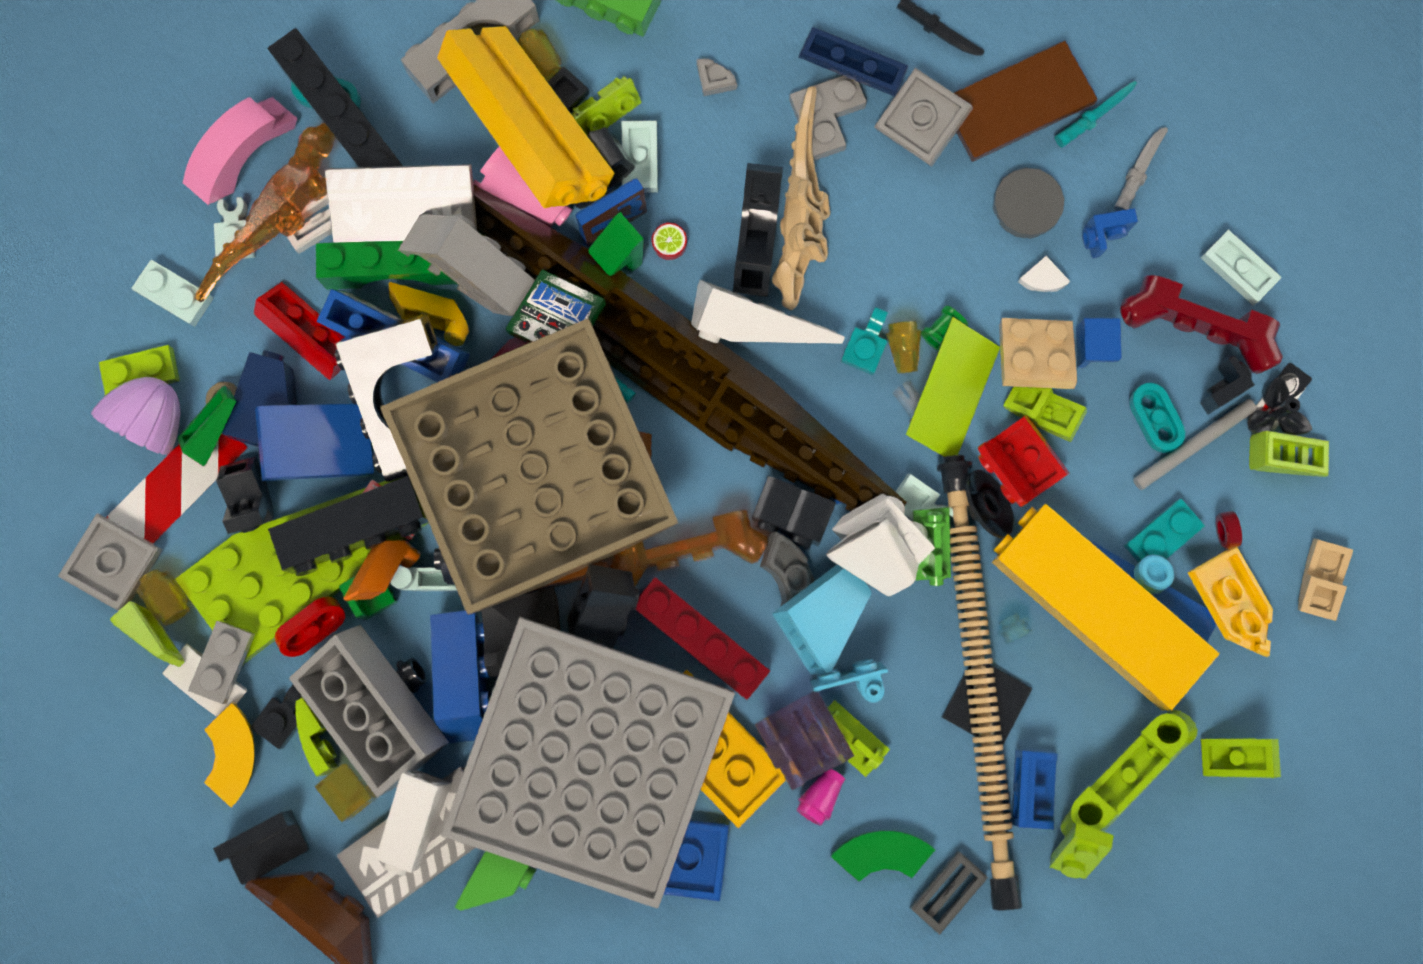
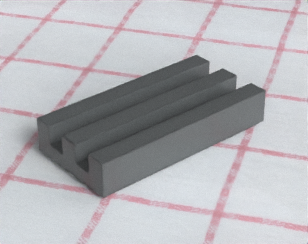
(938, 881)

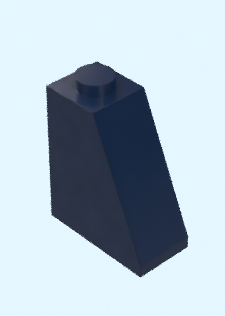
(263, 382)

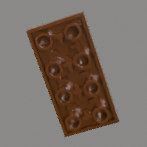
(1023, 100)

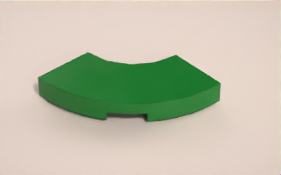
(882, 851)

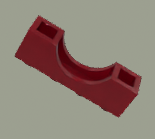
(701, 639)

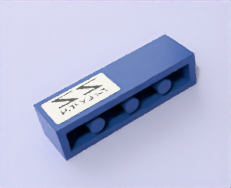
(353, 315)

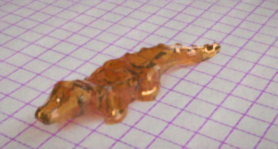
(279, 204)

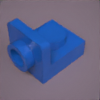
(1112, 225)

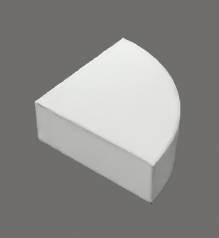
(1044, 277)

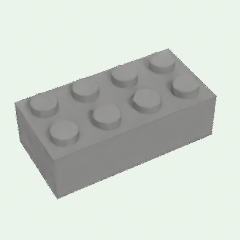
(368, 709)

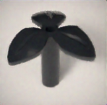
(1281, 409)

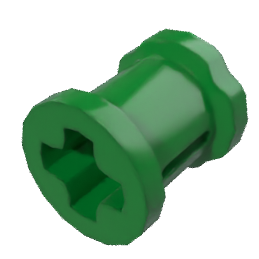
(936, 332)

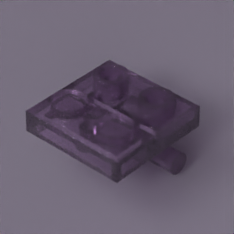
(803, 740)

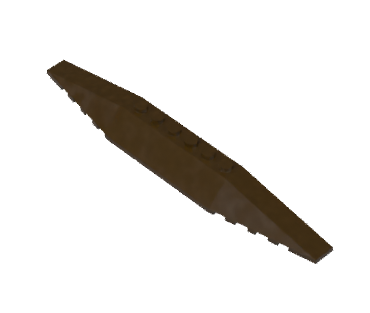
(685, 372)

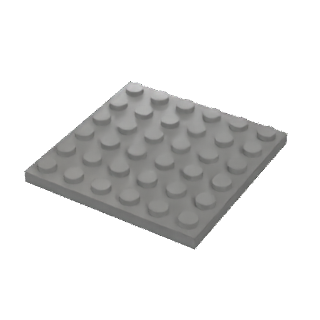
(588, 763)

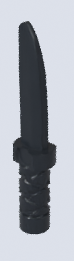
(932, 24)

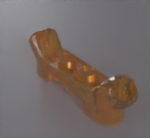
(731, 532)

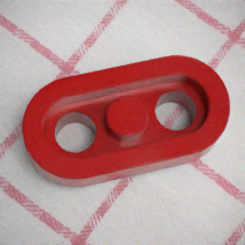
(309, 627)

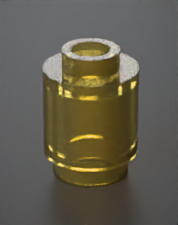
(541, 52)
(163, 596)

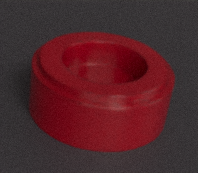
(1228, 529)

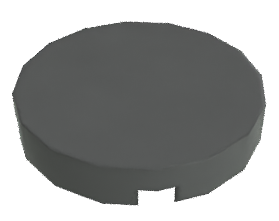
(1028, 203)

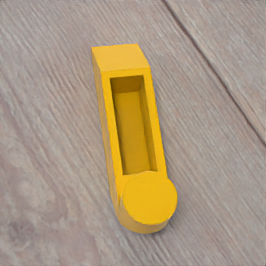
(441, 311)

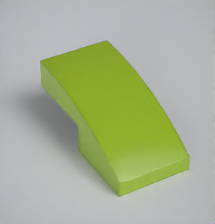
(1047, 410)

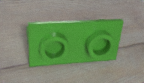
(937, 564)

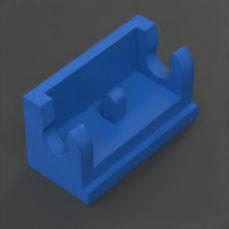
(1034, 789)

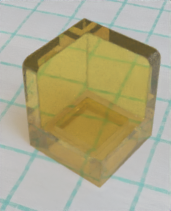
(345, 793)

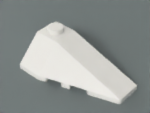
(737, 319)

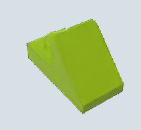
(1241, 757)

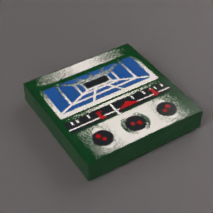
(552, 307)

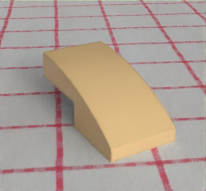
(1323, 579)

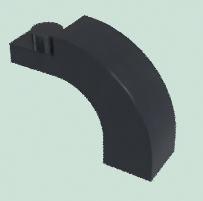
(757, 229)

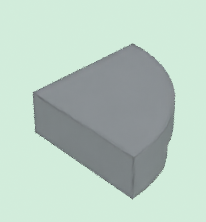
(714, 77)

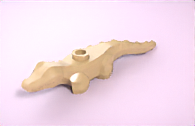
(803, 211)

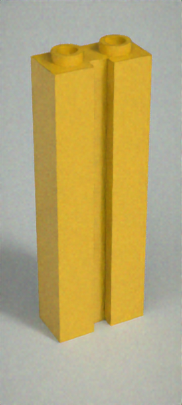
(525, 116)
(1104, 607)

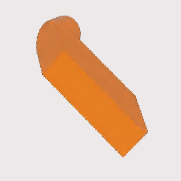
(380, 568)

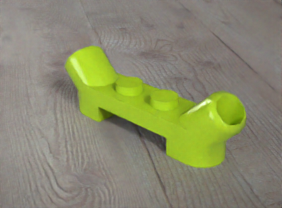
(1132, 772)

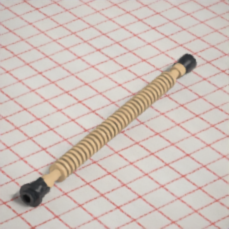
(1004, 883)

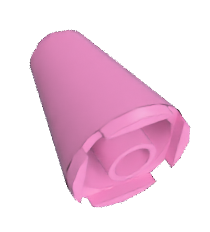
(506, 184)

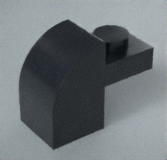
(245, 496)

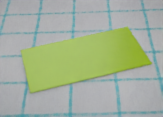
(953, 390)

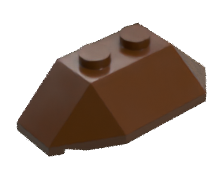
(318, 913)

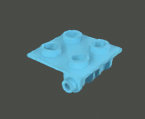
(865, 673)

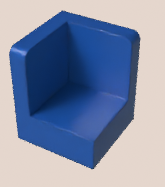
(1098, 341)

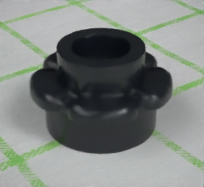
(411, 674)

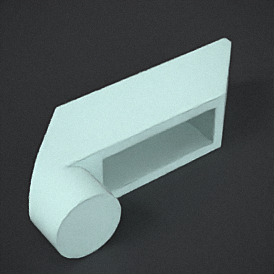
(420, 580)

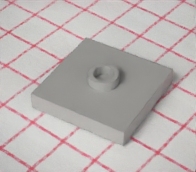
(923, 117)
(109, 562)

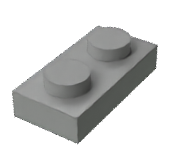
(221, 662)

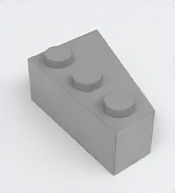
(469, 260)

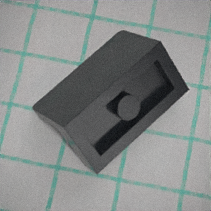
(264, 847)

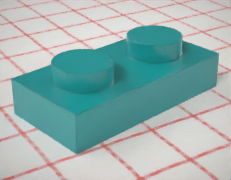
(1165, 532)

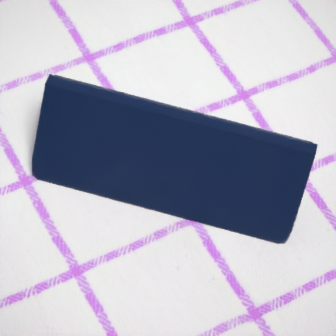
(853, 61)

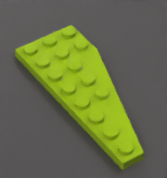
(249, 590)

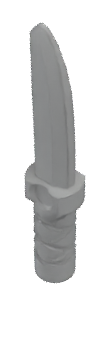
(1136, 177)

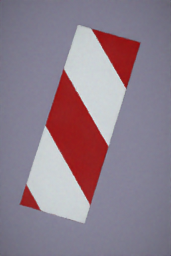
(172, 489)

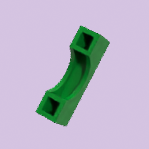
(358, 263)

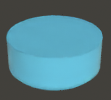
(1154, 573)

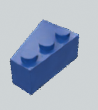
(458, 675)

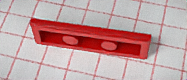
(297, 326)

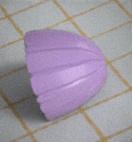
(142, 411)

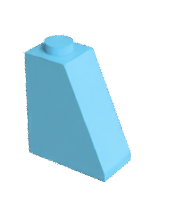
(823, 618)

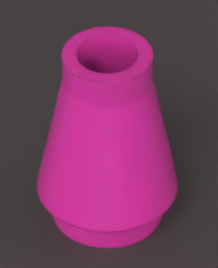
(821, 797)

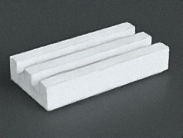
(319, 233)

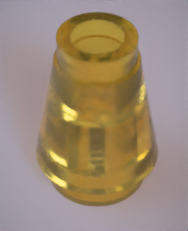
(904, 345)

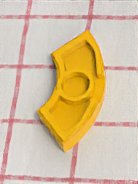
(233, 754)

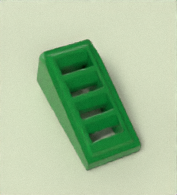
(205, 429)

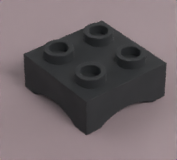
(502, 619)

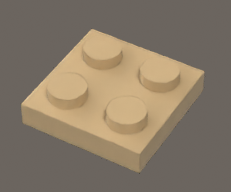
(1037, 353)

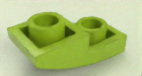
(317, 751)

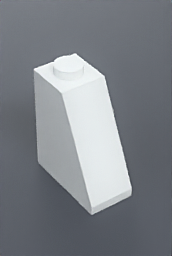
(411, 821)

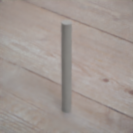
(1194, 444)

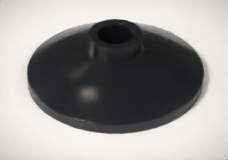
(989, 504)

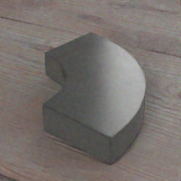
(787, 566)

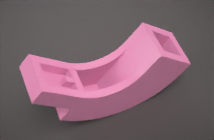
(230, 142)

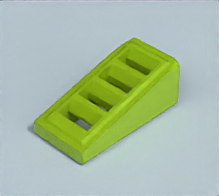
(1265, 454)
(146, 631)

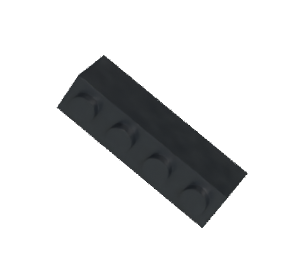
(347, 526)

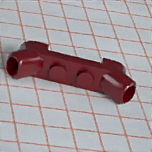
(1251, 333)

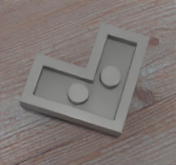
(832, 101)

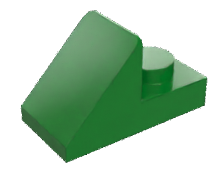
(618, 246)

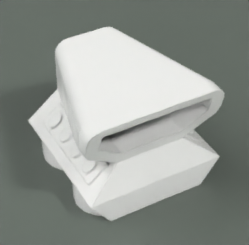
(881, 545)

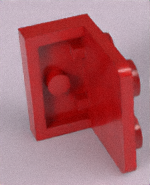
(1022, 462)

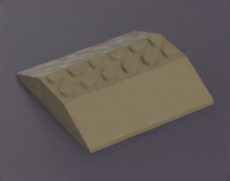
(529, 467)

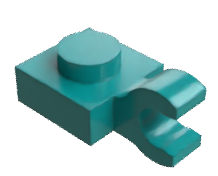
(865, 346)

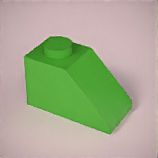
(493, 880)

